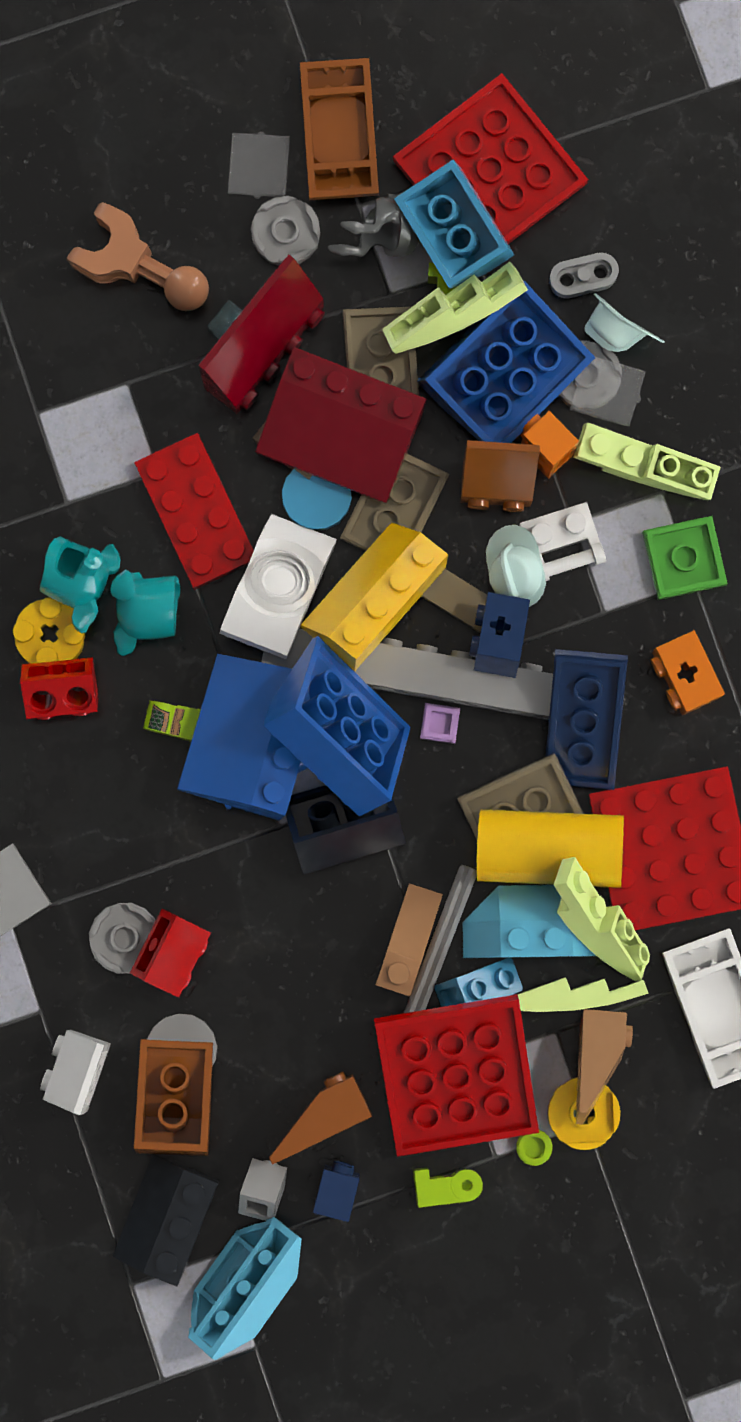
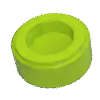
(534, 1148)

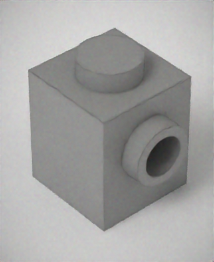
(262, 1189)

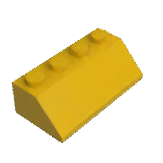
(376, 593)

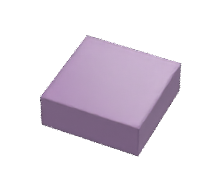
(440, 723)

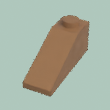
(409, 940)
(601, 1048)

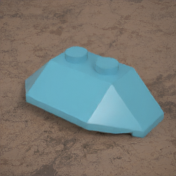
(520, 924)
(244, 1286)

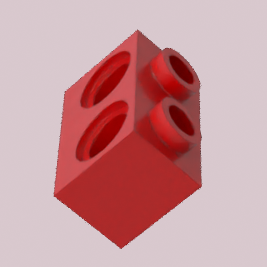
(58, 680)

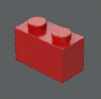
(170, 953)

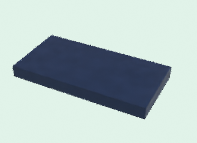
(587, 716)

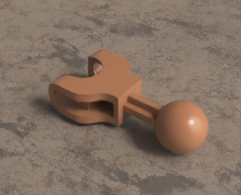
(130, 257)

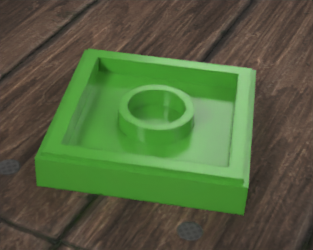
(684, 557)

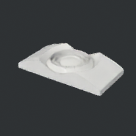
(277, 586)
(709, 992)

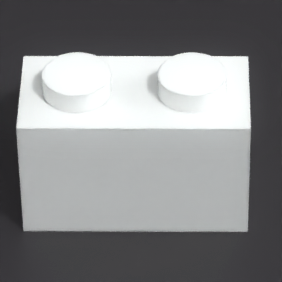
(75, 1071)

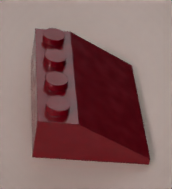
(262, 337)
(340, 425)

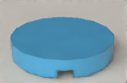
(314, 501)

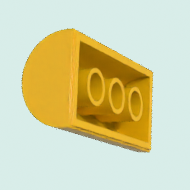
(532, 845)

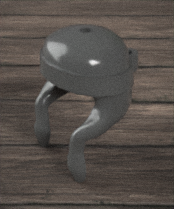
(382, 227)

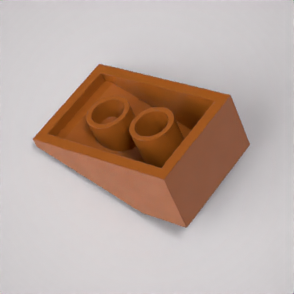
(499, 475)
(174, 1098)
(330, 1112)

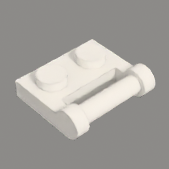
(563, 530)

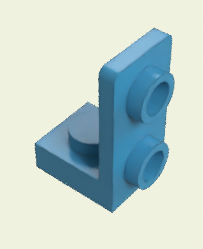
(485, 983)

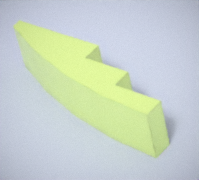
(444, 314)
(559, 997)

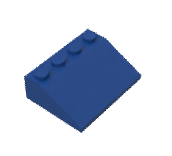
(506, 369)
(339, 728)
(231, 750)

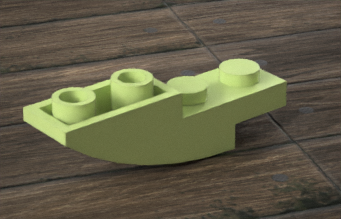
(646, 463)
(600, 928)

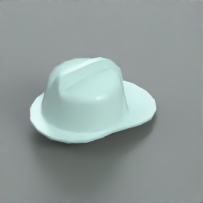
(612, 329)
(515, 564)

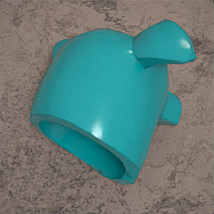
(78, 577)
(144, 608)

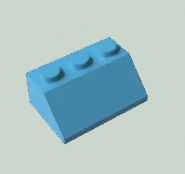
(454, 225)

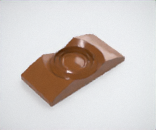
(339, 129)

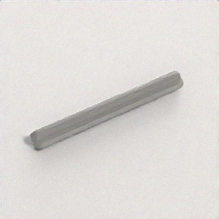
(441, 939)

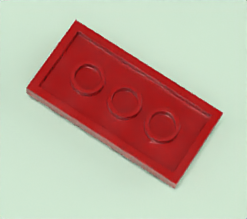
(195, 511)

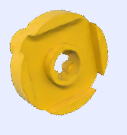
(29, 632)
(590, 1134)

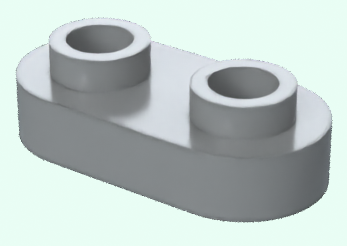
(582, 274)

